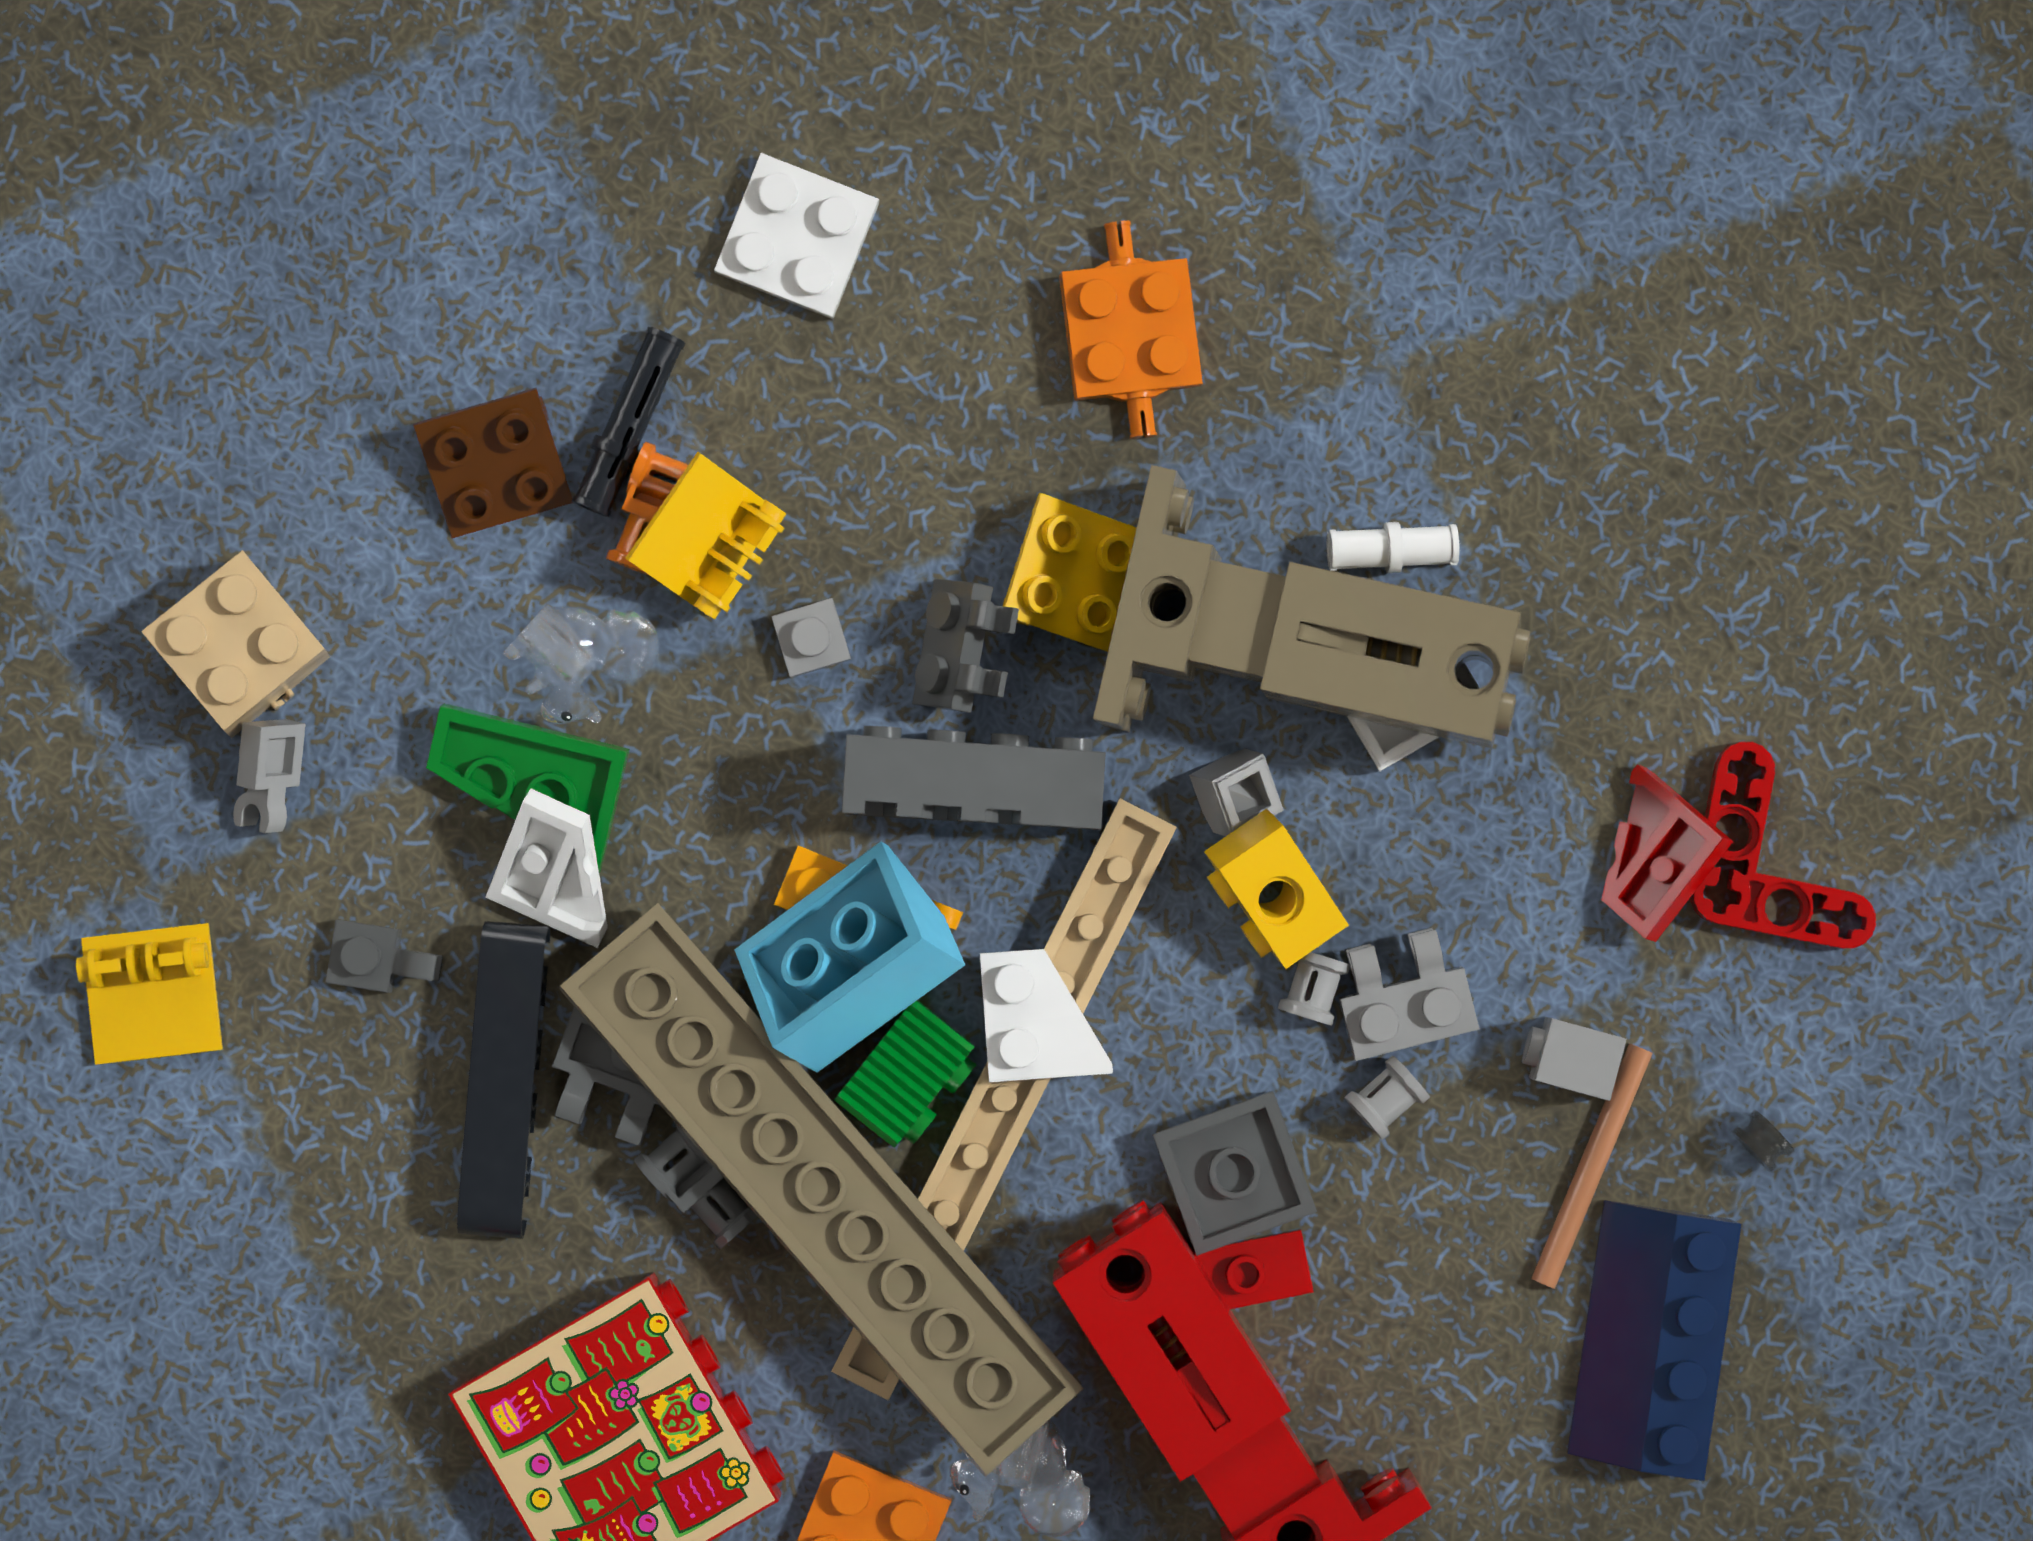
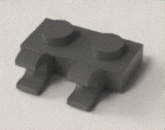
(954, 643)
(592, 1062)

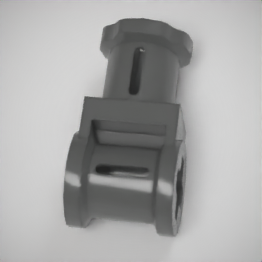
(692, 1184)

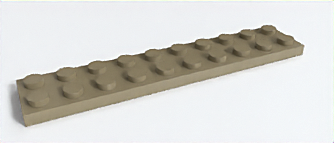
(821, 1189)

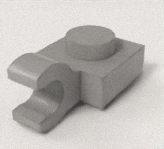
(267, 765)

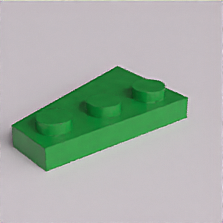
(505, 758)

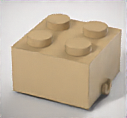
(236, 644)

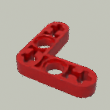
(1755, 887)

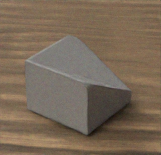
(1235, 790)

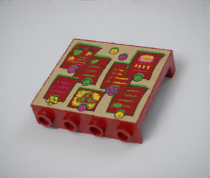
(620, 1429)

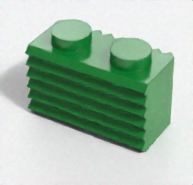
(906, 1074)

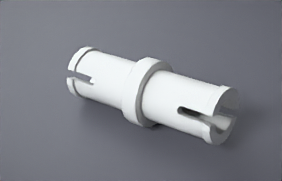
(1392, 547)

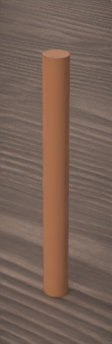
(1591, 1166)

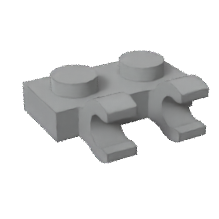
(1408, 1011)

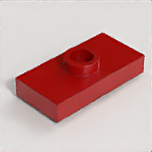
(1259, 1269)

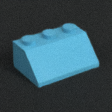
(847, 959)

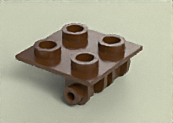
(493, 462)

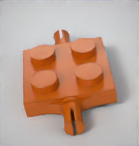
(1130, 329)

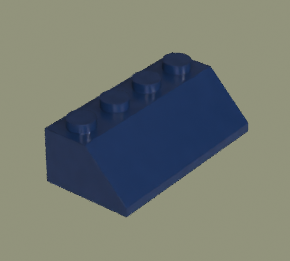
(1654, 1339)

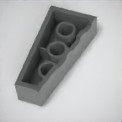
(973, 781)

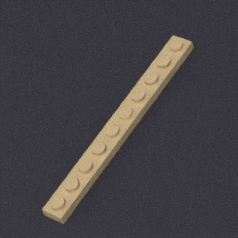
(1001, 1110)

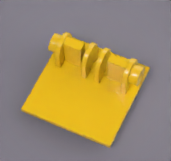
(706, 536)
(1071, 572)
(151, 993)

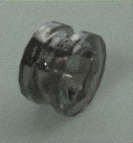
(1763, 1141)

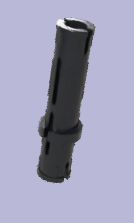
(628, 422)

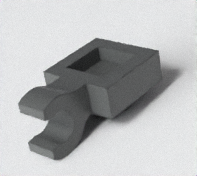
(371, 957)

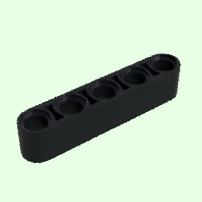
(501, 1080)

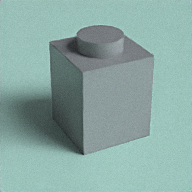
(1574, 1057)

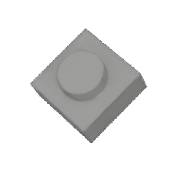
(811, 637)

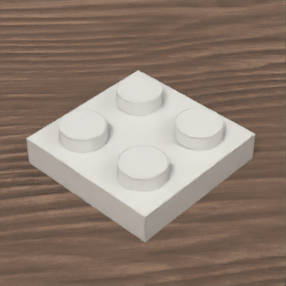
(796, 235)

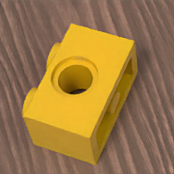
(1303, 911)

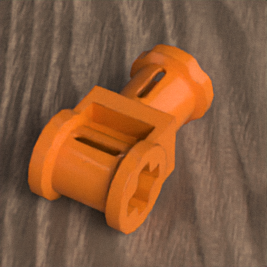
(644, 498)

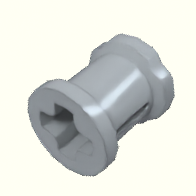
(1318, 1004)
(1387, 1097)

